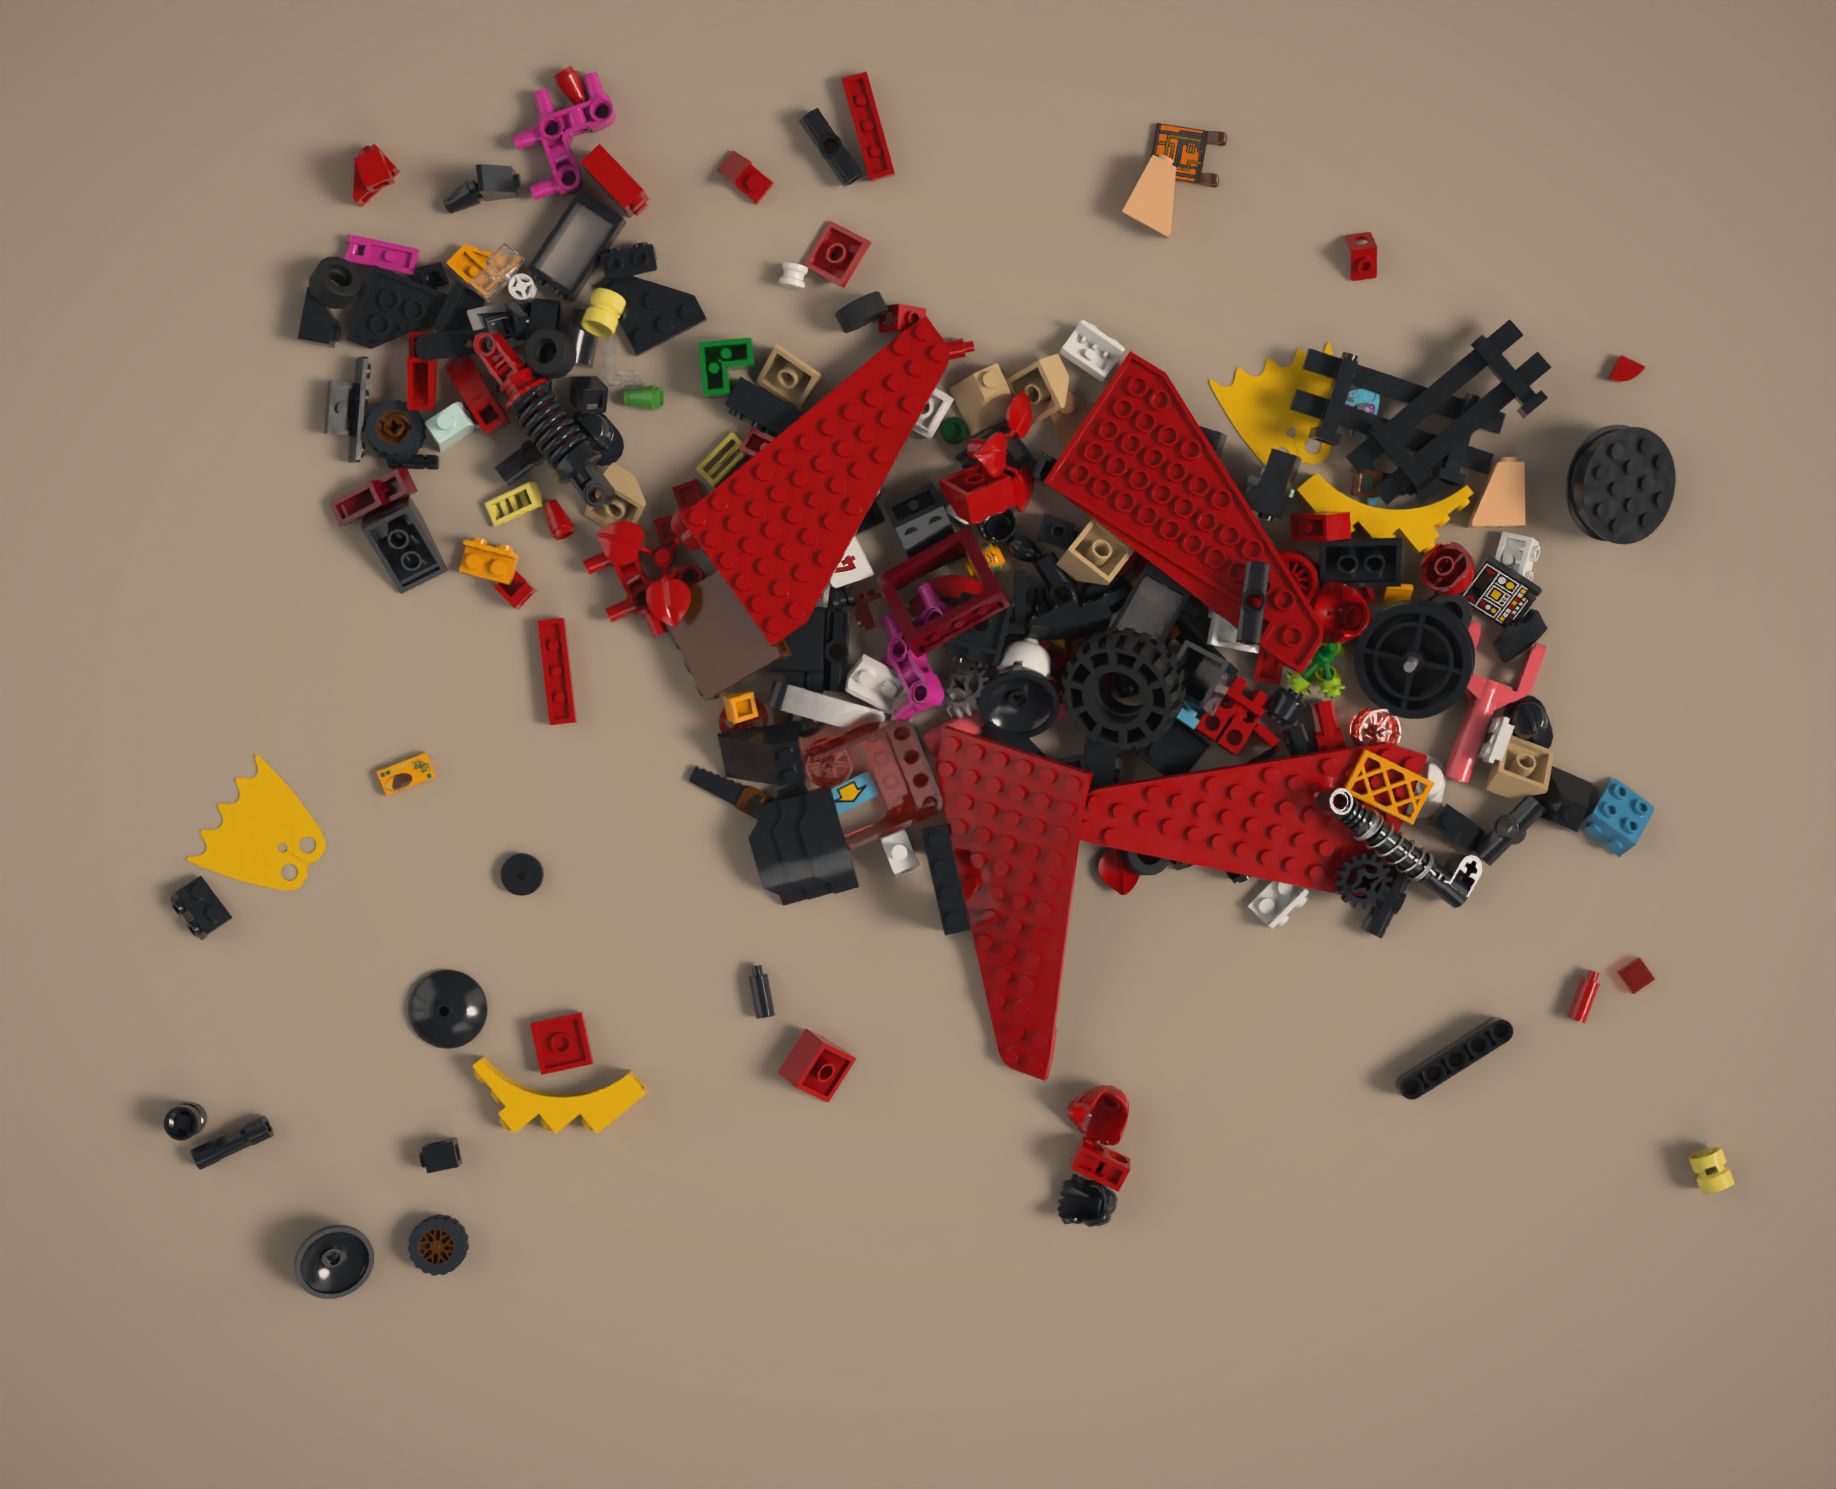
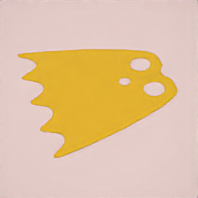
(1262, 405)
(255, 827)

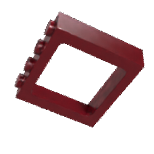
(957, 619)

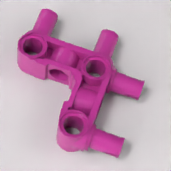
(571, 123)
(914, 673)

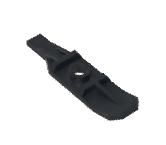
(444, 344)

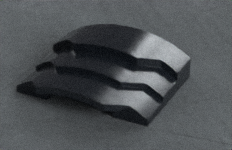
(802, 847)

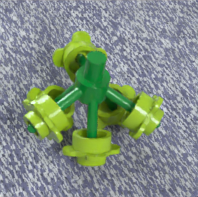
(1325, 674)

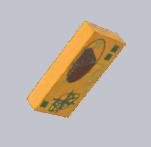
(406, 774)

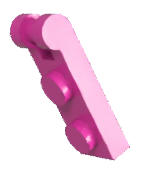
(383, 254)

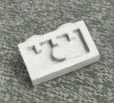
(1518, 553)
(874, 683)
(1277, 901)

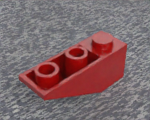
(478, 396)

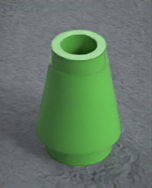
(645, 397)

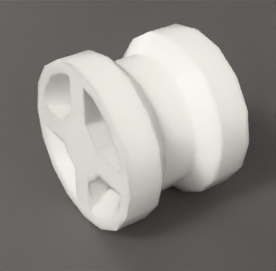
(793, 275)
(520, 283)

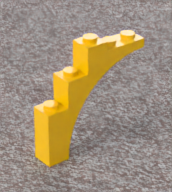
(1413, 525)
(558, 1110)

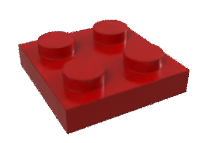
(561, 1043)

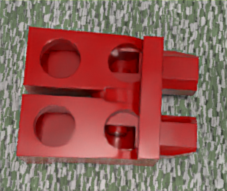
(1242, 717)

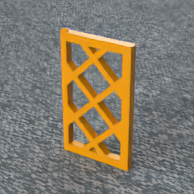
(1408, 776)

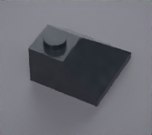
(1175, 751)
(1565, 800)

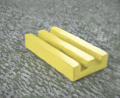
(714, 453)

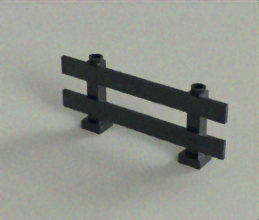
(1334, 412)
(1413, 469)

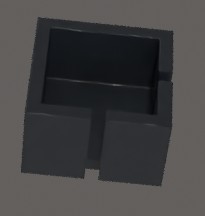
(1205, 677)

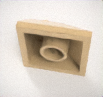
(1044, 384)
(982, 399)
(628, 499)
(1095, 555)
(1522, 771)

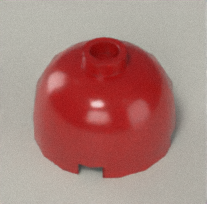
(1447, 569)

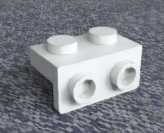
(1092, 350)

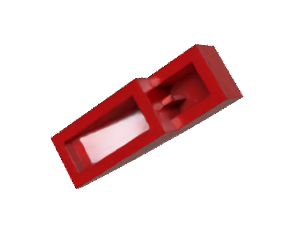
(421, 378)

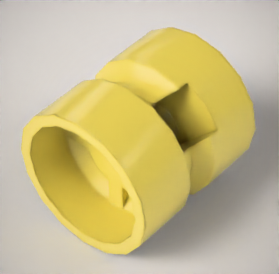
(603, 313)
(1713, 1179)

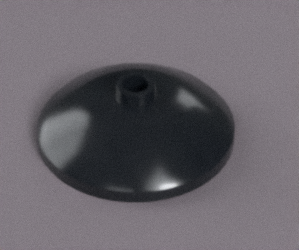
(1018, 715)
(465, 1003)
(335, 1274)

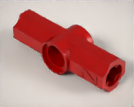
(1327, 733)

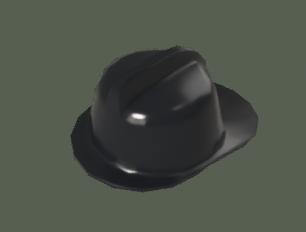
(602, 435)
(1530, 721)

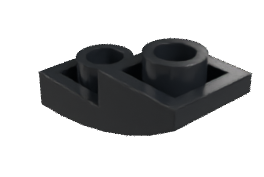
(1518, 639)

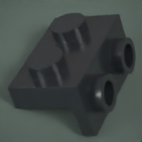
(629, 262)
(200, 908)

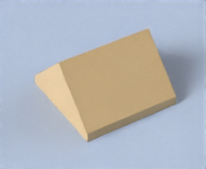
(788, 377)

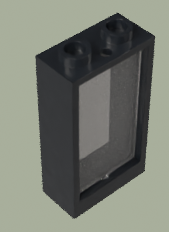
(575, 246)
(1153, 604)

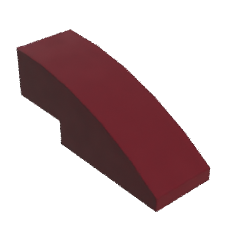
(373, 496)

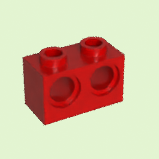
(1100, 1163)

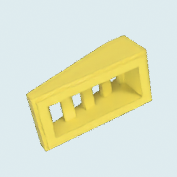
(533, 493)

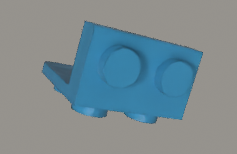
(1617, 818)

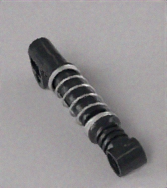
(1418, 865)

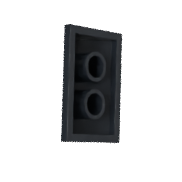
(1361, 562)

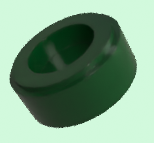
(953, 430)

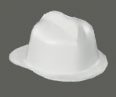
(1433, 771)

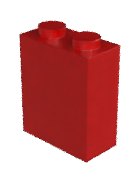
(615, 181)

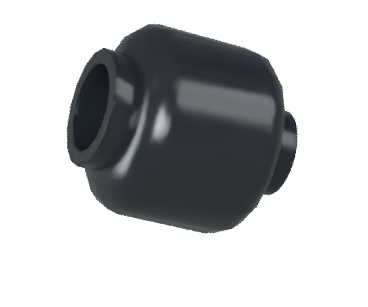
(1285, 706)

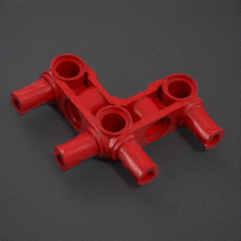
(634, 583)

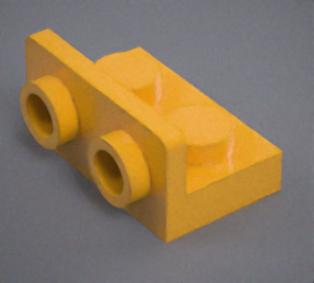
(488, 561)

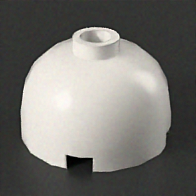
(1025, 656)

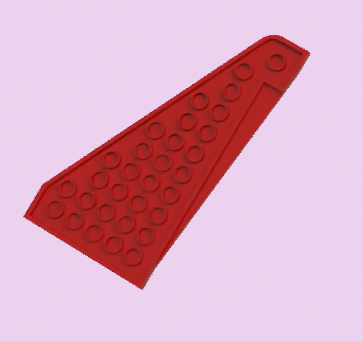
(1165, 493)
(800, 500)
(1249, 815)
(1016, 857)

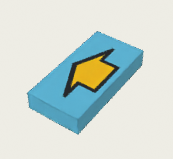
(854, 792)

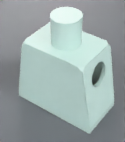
(451, 425)

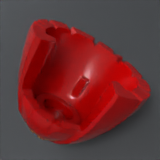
(1341, 612)
(1100, 1114)

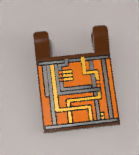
(1187, 150)

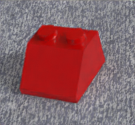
(976, 494)
(816, 1065)

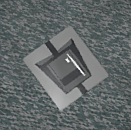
(492, 319)

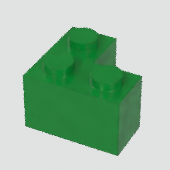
(718, 359)

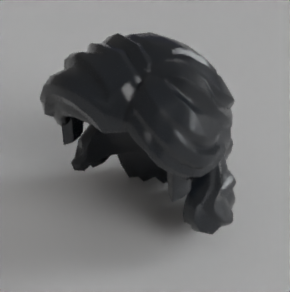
(1086, 1202)

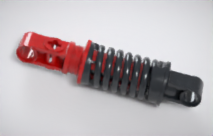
(545, 421)

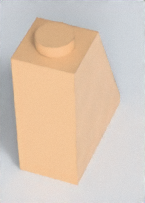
(1154, 196)
(1502, 497)

